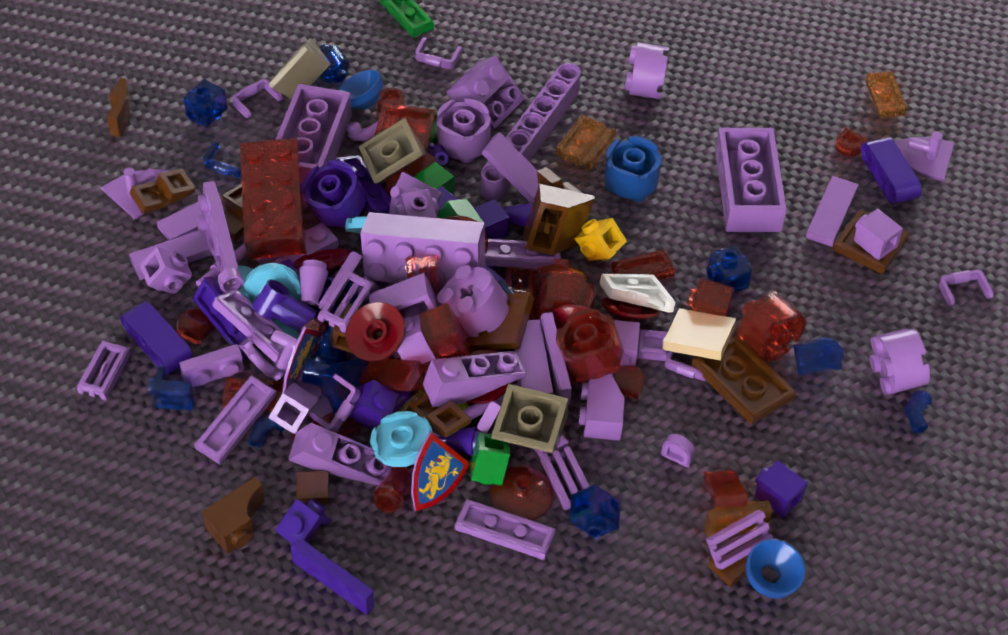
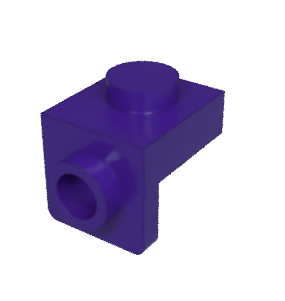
(302, 520)

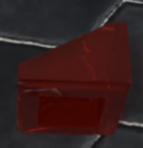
(194, 325)

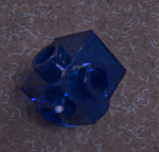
(205, 103)
(729, 268)
(595, 511)

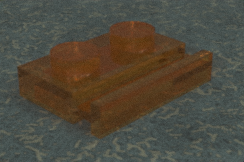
(585, 142)

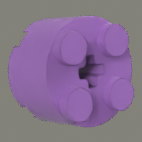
(647, 71)
(463, 129)
(475, 299)
(899, 360)

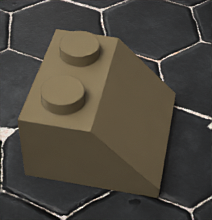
(531, 418)

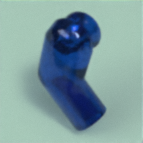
(914, 409)
(261, 431)

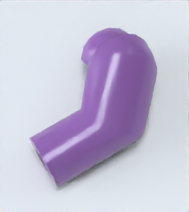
(357, 133)

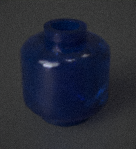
(339, 65)

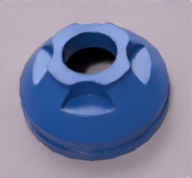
(364, 88)
(783, 559)

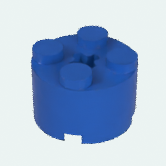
(632, 168)

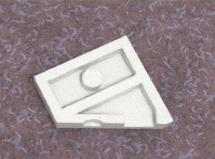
(638, 290)

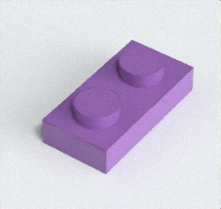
(212, 366)

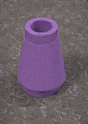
(312, 281)

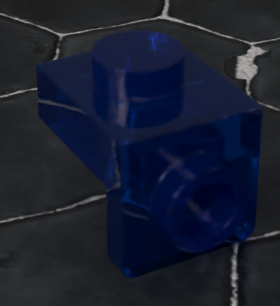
(818, 355)

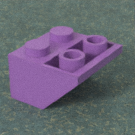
(490, 85)

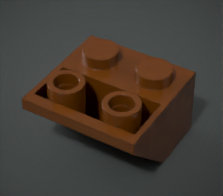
(556, 219)

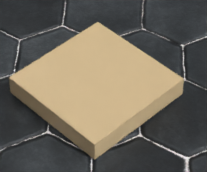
(699, 334)

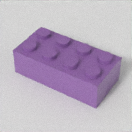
(318, 122)
(750, 180)
(392, 238)

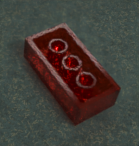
(272, 198)

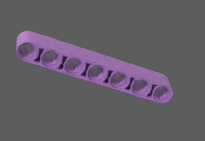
(535, 125)

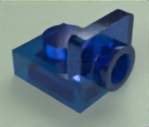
(171, 394)

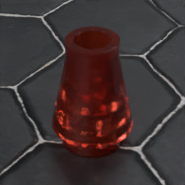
(391, 492)

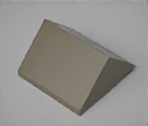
(302, 68)
(391, 151)

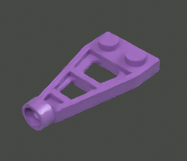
(218, 238)

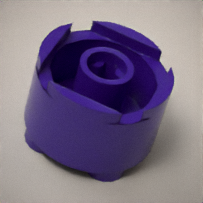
(334, 193)

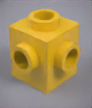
(600, 239)

